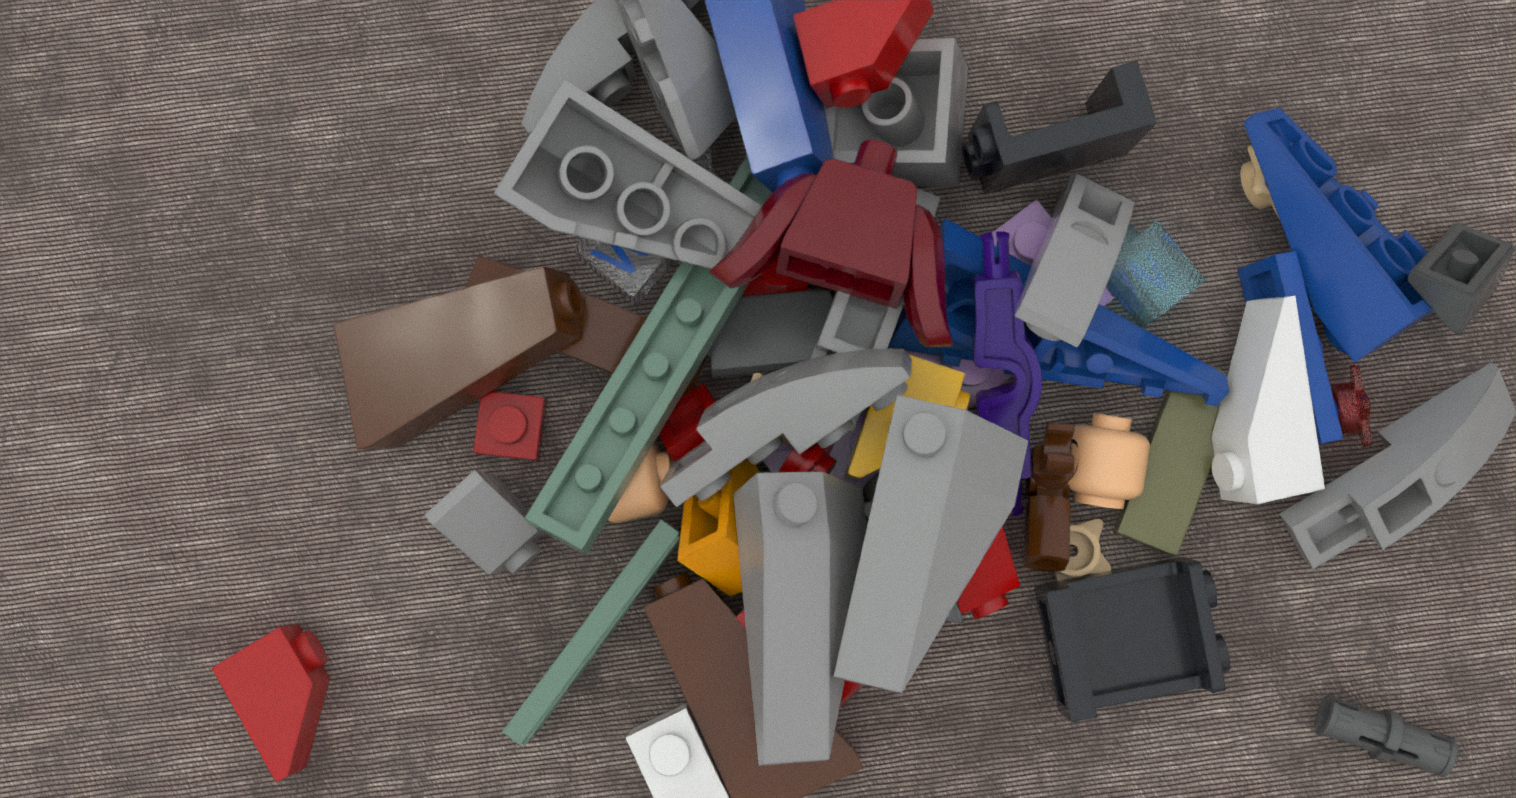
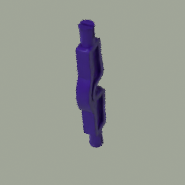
(1002, 344)

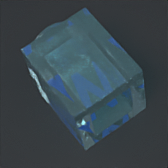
(1151, 274)

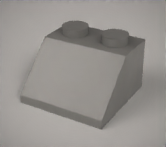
(915, 115)

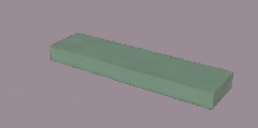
(593, 633)

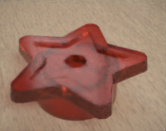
(1353, 406)

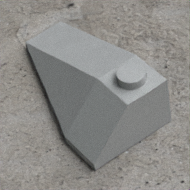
(680, 70)
(621, 186)
(931, 521)
(798, 573)

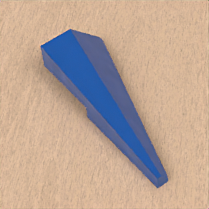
(1109, 351)

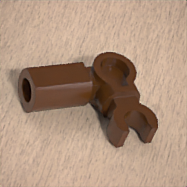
(1048, 503)

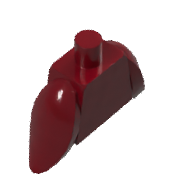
(851, 234)

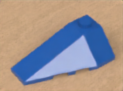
(1345, 254)

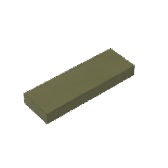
(1174, 474)

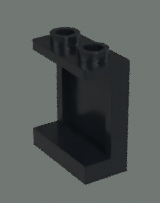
(1115, 123)
(1131, 635)

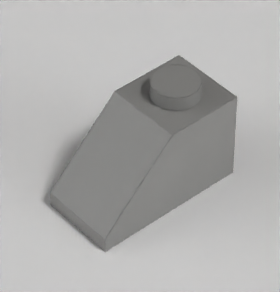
(487, 524)

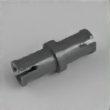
(1386, 736)

